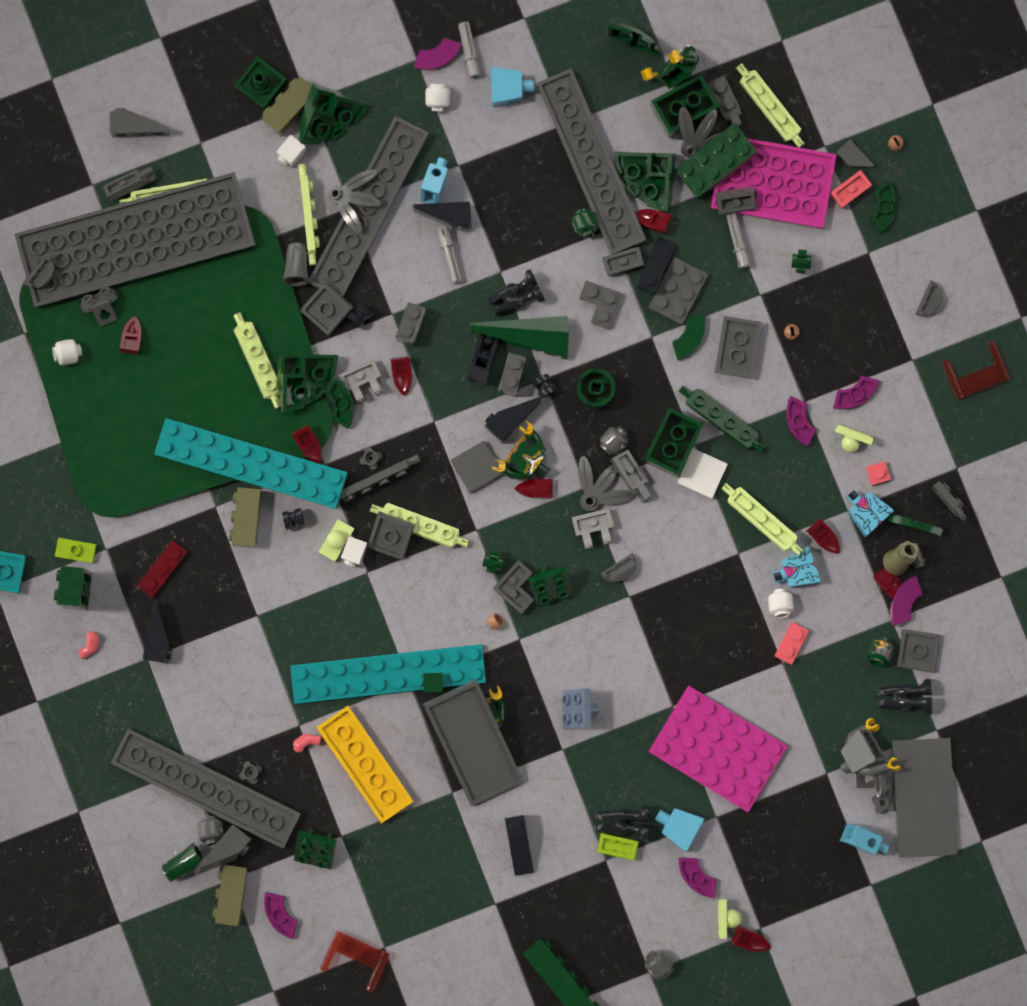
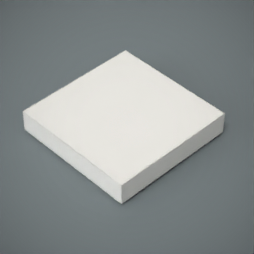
(702, 473)

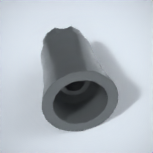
(296, 266)

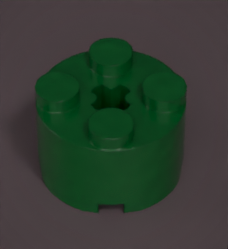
(598, 378)

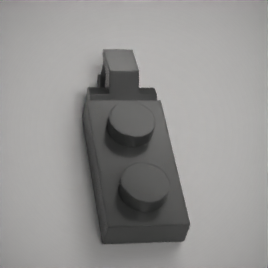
(724, 96)
(129, 183)
(631, 475)

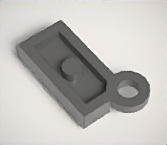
(952, 503)

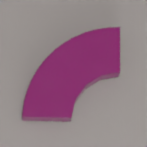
(438, 56)
(856, 395)
(798, 421)
(904, 598)
(696, 878)
(278, 915)

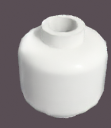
(437, 97)
(66, 352)
(780, 604)

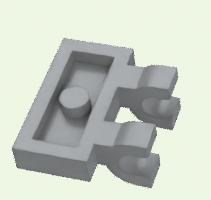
(361, 376)
(592, 523)

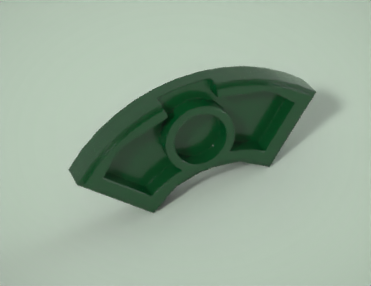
(885, 207)
(691, 337)
(342, 402)
(915, 525)

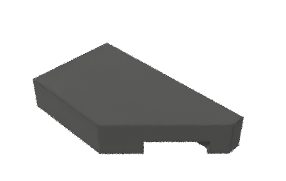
(853, 156)

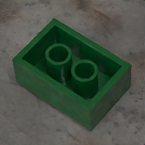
(692, 95)
(673, 442)
(73, 588)

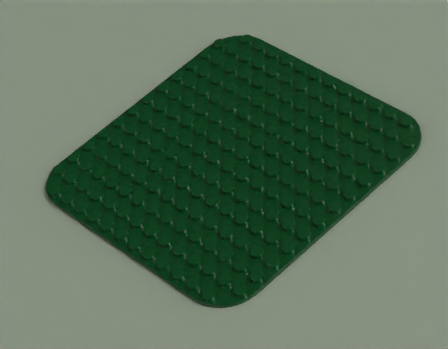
(186, 371)

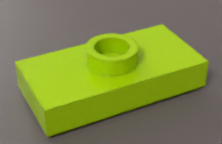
(75, 550)
(617, 846)

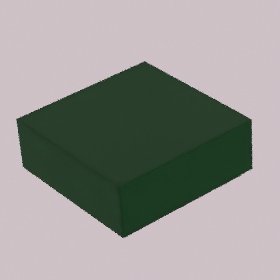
(432, 682)

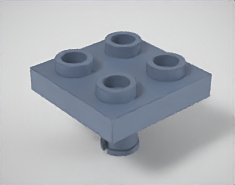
(578, 708)

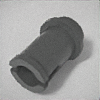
(919, 561)

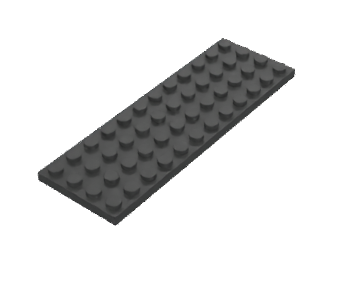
(138, 238)

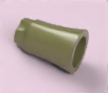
(899, 559)

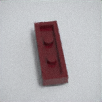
(162, 569)

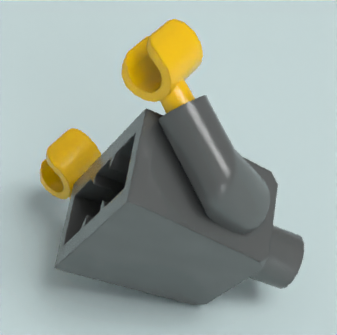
(864, 754)

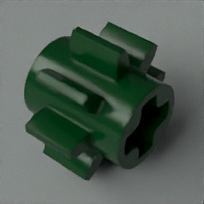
(801, 261)
(493, 561)

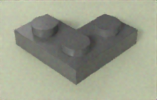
(604, 299)
(510, 587)

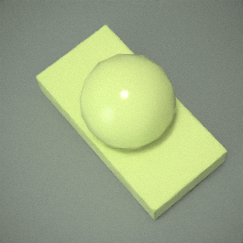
(852, 438)
(336, 540)
(727, 918)

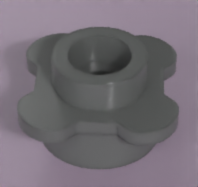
(370, 453)
(245, 772)
(887, 803)

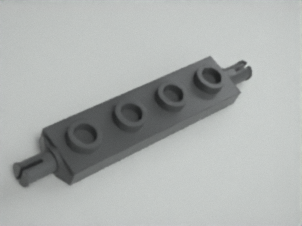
(379, 478)

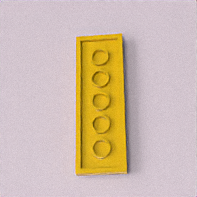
(364, 764)

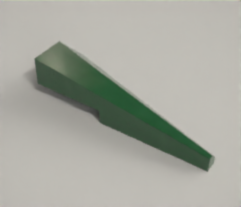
(543, 334)

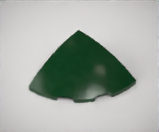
(634, 37)
(328, 115)
(648, 176)
(303, 378)

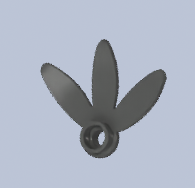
(698, 140)
(347, 195)
(596, 491)

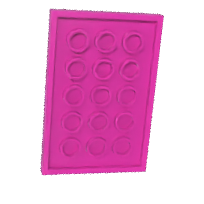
(787, 183)
(718, 749)

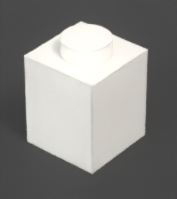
(290, 151)
(354, 552)

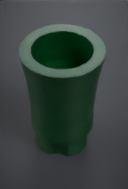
(183, 863)

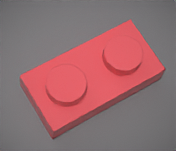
(851, 189)
(791, 643)

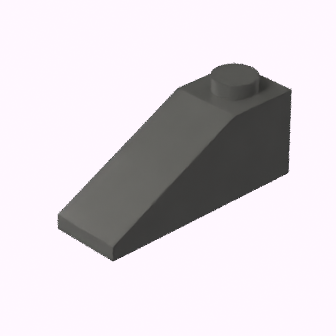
(129, 124)
(226, 850)

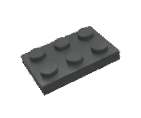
(678, 291)
(738, 347)

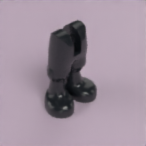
(512, 299)
(900, 697)
(619, 827)

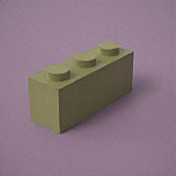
(287, 106)
(245, 517)
(230, 895)

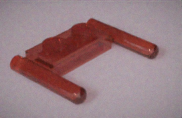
(980, 379)
(357, 951)

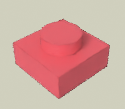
(878, 473)

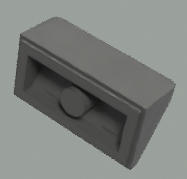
(735, 200)

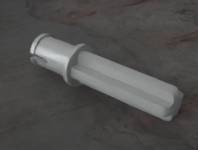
(469, 50)
(740, 249)
(449, 255)

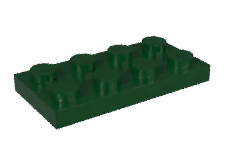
(716, 161)

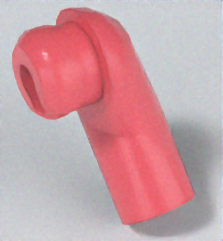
(91, 646)
(304, 740)

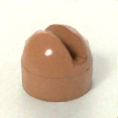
(892, 144)
(787, 332)
(495, 621)

